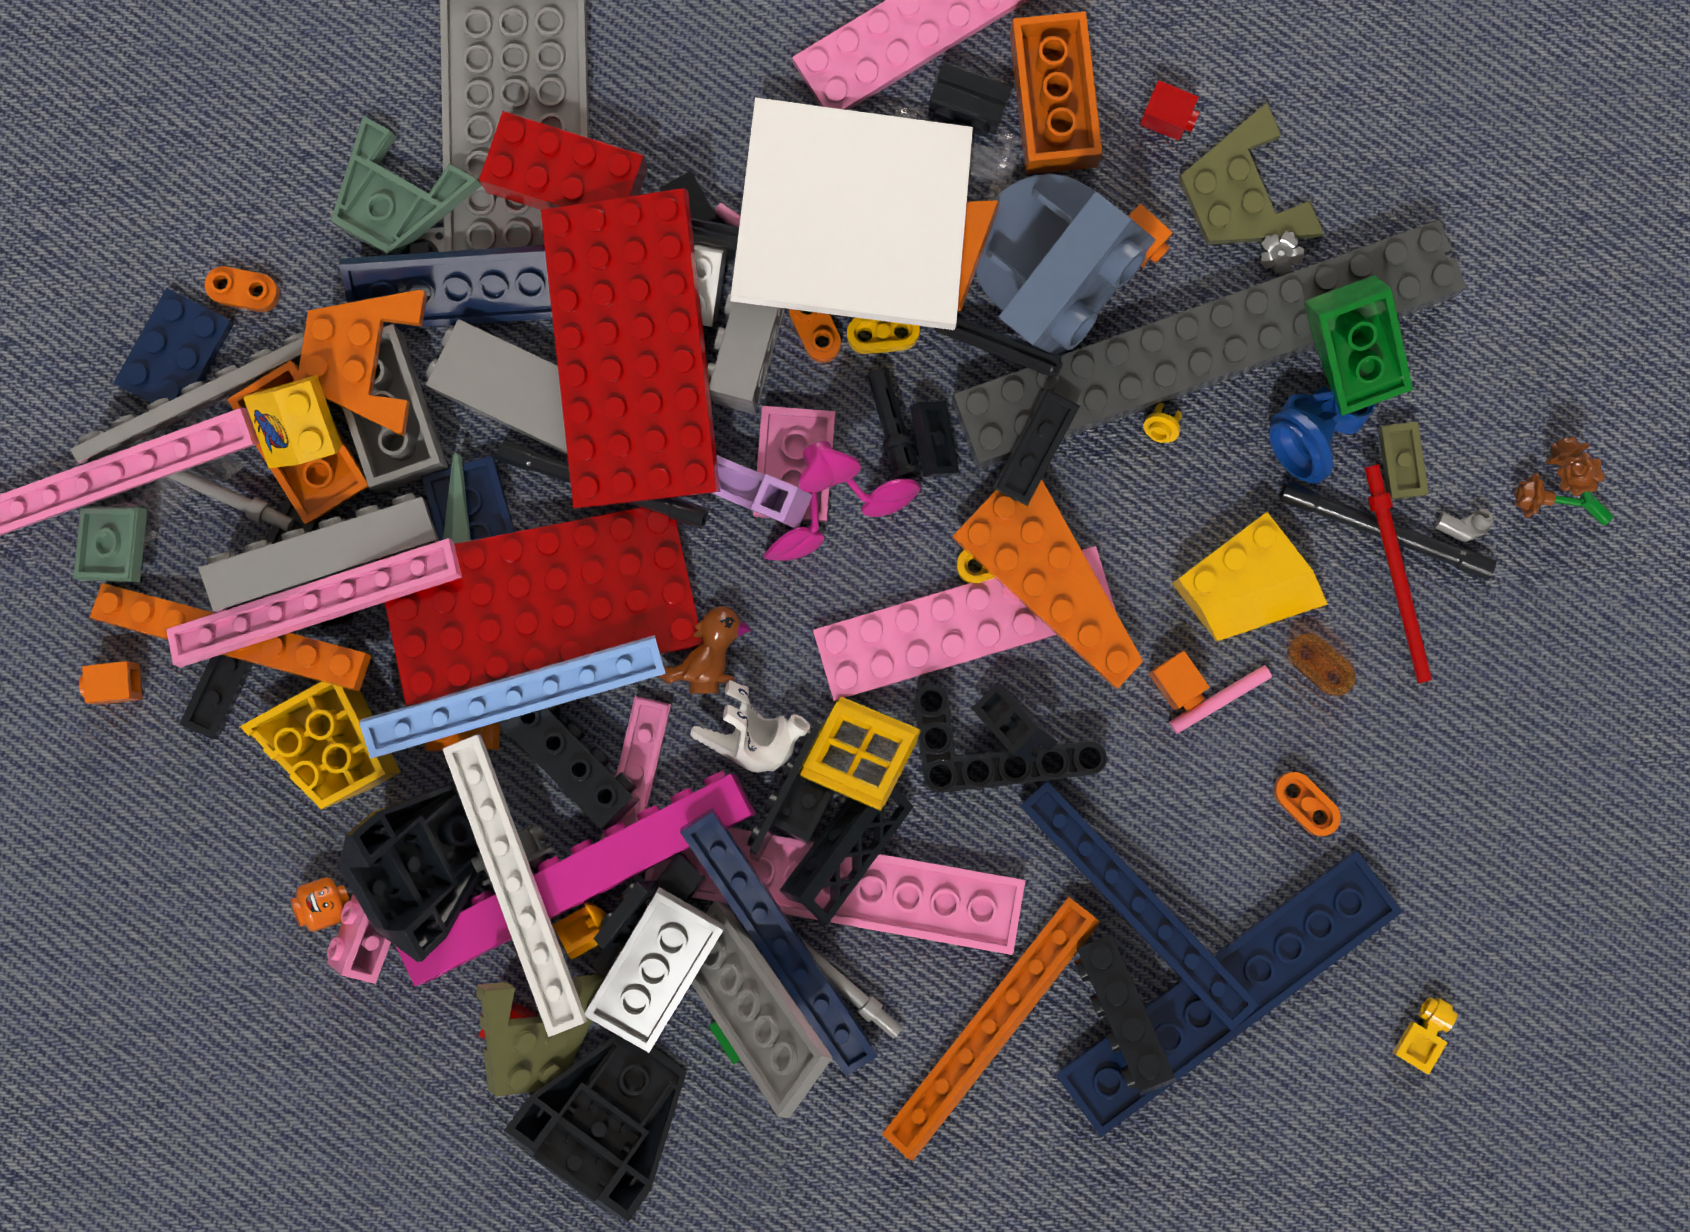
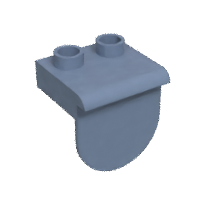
(1057, 258)

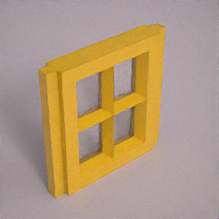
(860, 753)

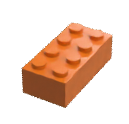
(1055, 93)

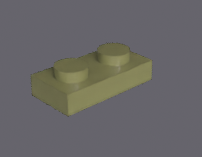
(1403, 460)

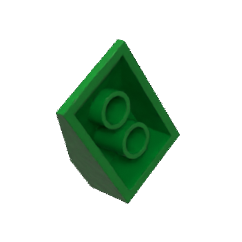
(1359, 343)

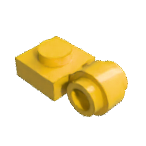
(1421, 1044)

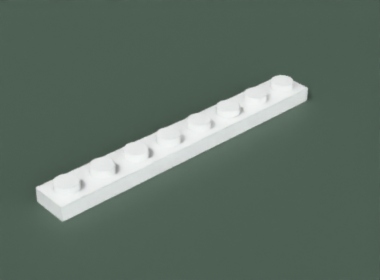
(514, 885)

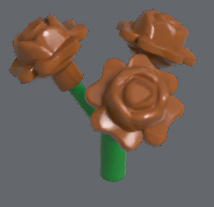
(1576, 473)

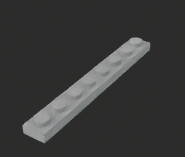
(194, 398)

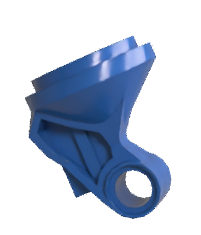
(1305, 430)

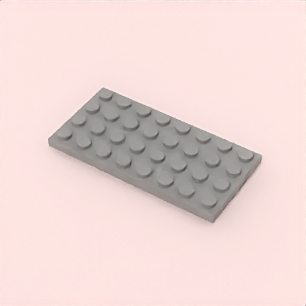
(516, 61)

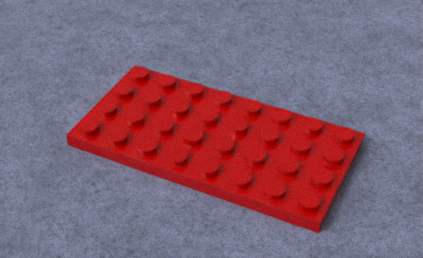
(630, 349)
(544, 601)

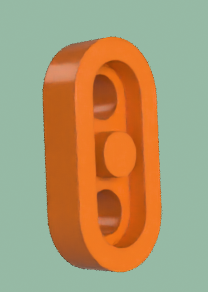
(240, 289)
(812, 327)
(1306, 802)

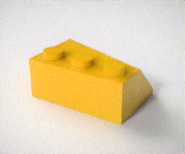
(1250, 582)
(322, 743)

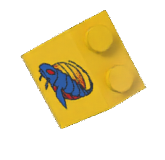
(293, 423)

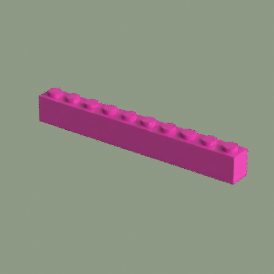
(588, 871)

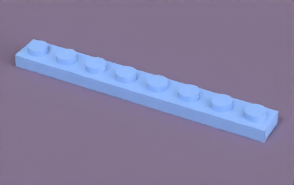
(512, 696)

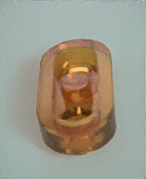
(1321, 662)

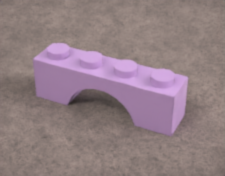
(762, 493)

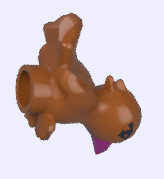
(707, 663)

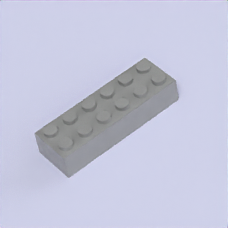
(317, 554)

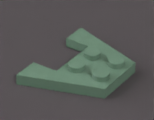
(386, 208)

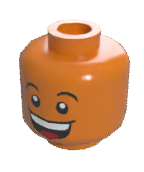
(319, 904)

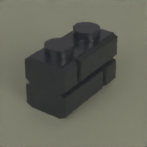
(969, 99)

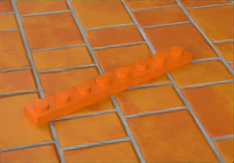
(285, 652)
(990, 1028)

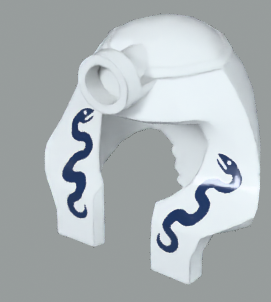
(756, 741)

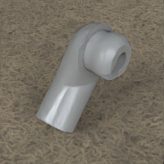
(1466, 528)

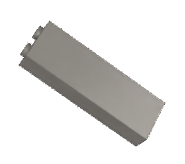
(500, 383)

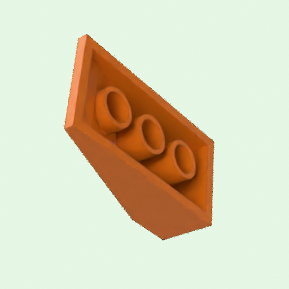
(317, 484)

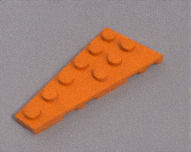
(1046, 570)

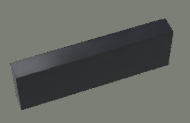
(1036, 446)

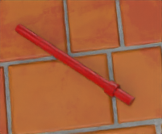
(1381, 502)

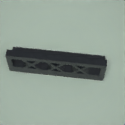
(823, 860)

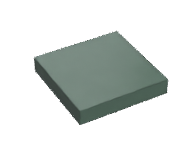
(110, 544)

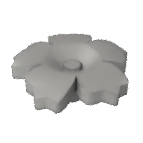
(1281, 252)

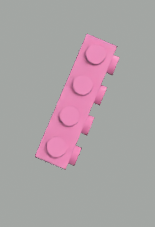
(358, 948)

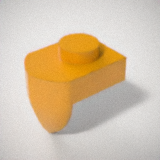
(579, 929)

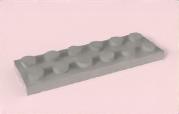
(759, 1017)

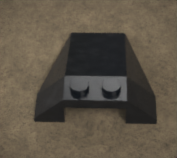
(413, 868)
(604, 1123)

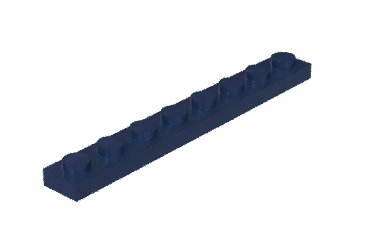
(1139, 906)
(778, 941)

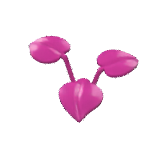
(827, 469)

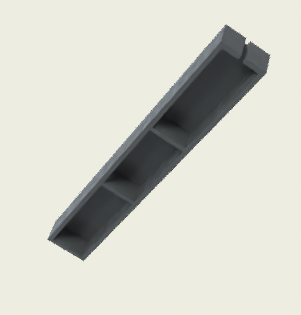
(1203, 343)

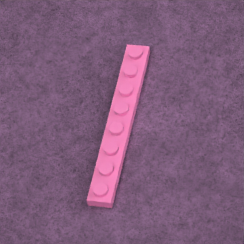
(126, 469)
(314, 603)

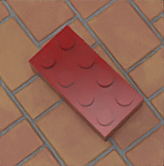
(556, 167)

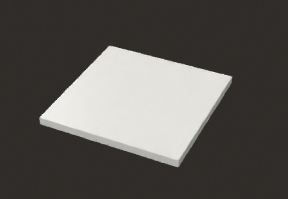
(853, 214)

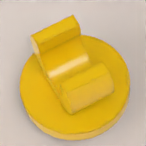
(1161, 426)

